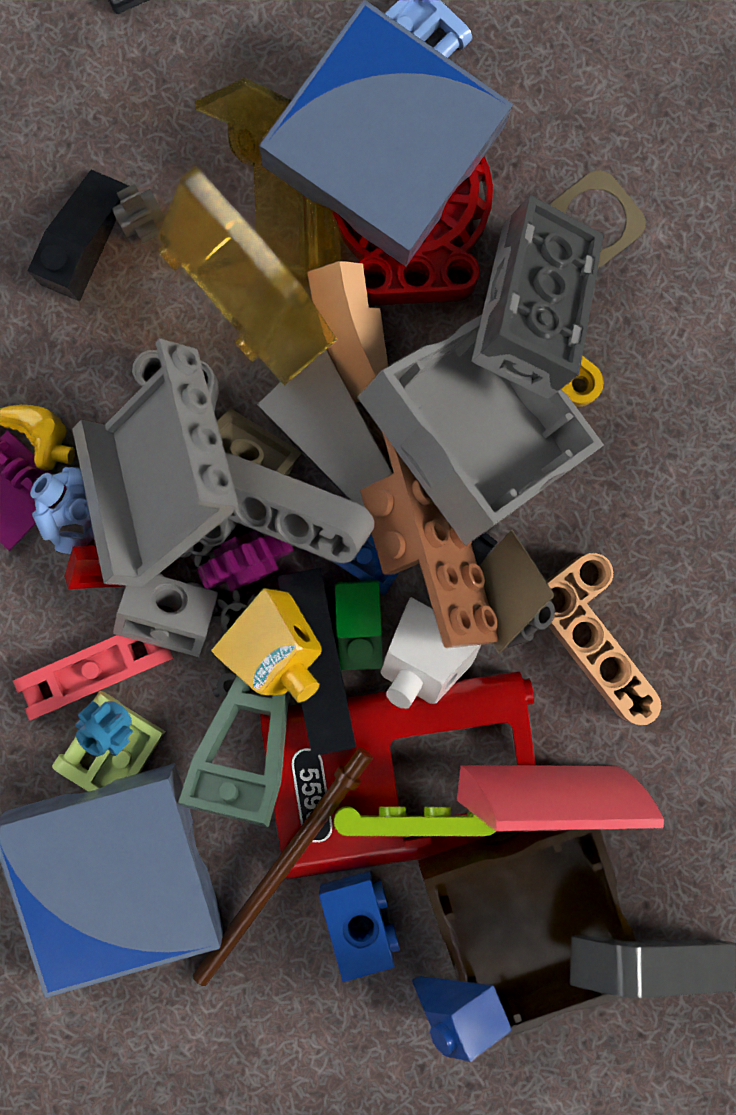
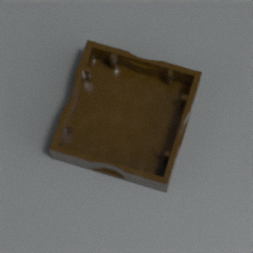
(512, 911)

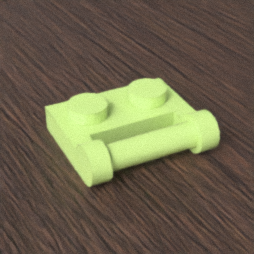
(107, 766)

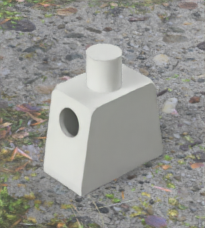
(419, 661)

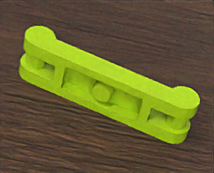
(395, 822)

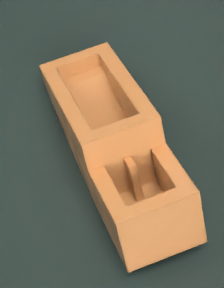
(343, 302)

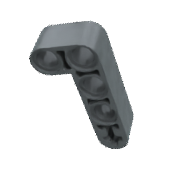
(652, 966)

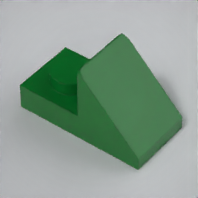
(358, 624)

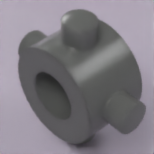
(224, 682)

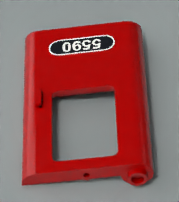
(375, 726)

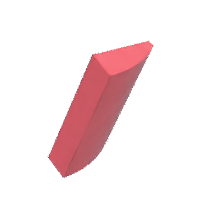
(556, 798)

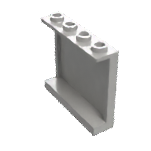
(155, 471)

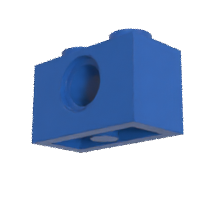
(355, 951)

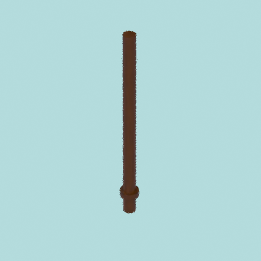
(346, 778)

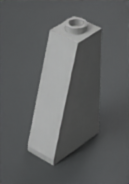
(327, 427)

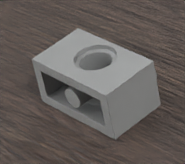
(178, 630)

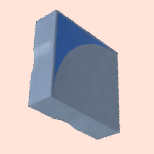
(384, 132)
(109, 881)

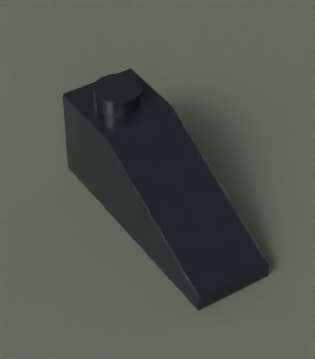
(77, 236)

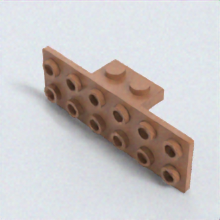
(415, 532)

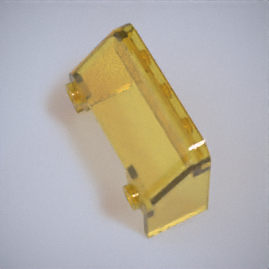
(285, 220)
(242, 278)

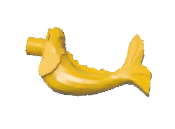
(44, 432)

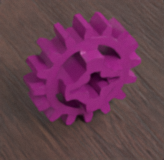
(243, 560)

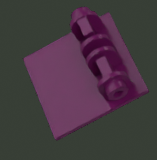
(16, 481)

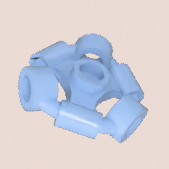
(70, 510)

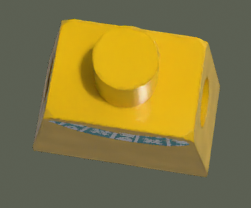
(272, 647)

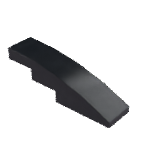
(327, 709)

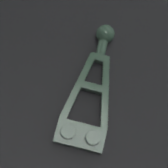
(230, 790)

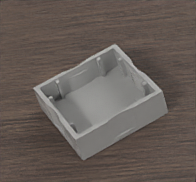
(474, 435)

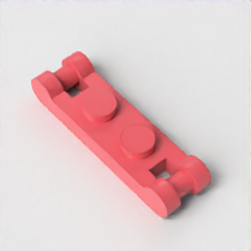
(86, 673)

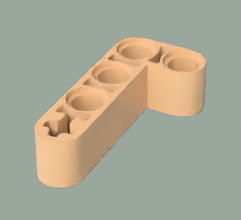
(602, 643)

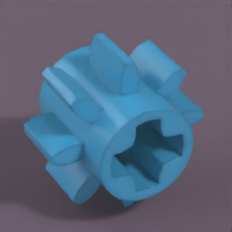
(103, 728)

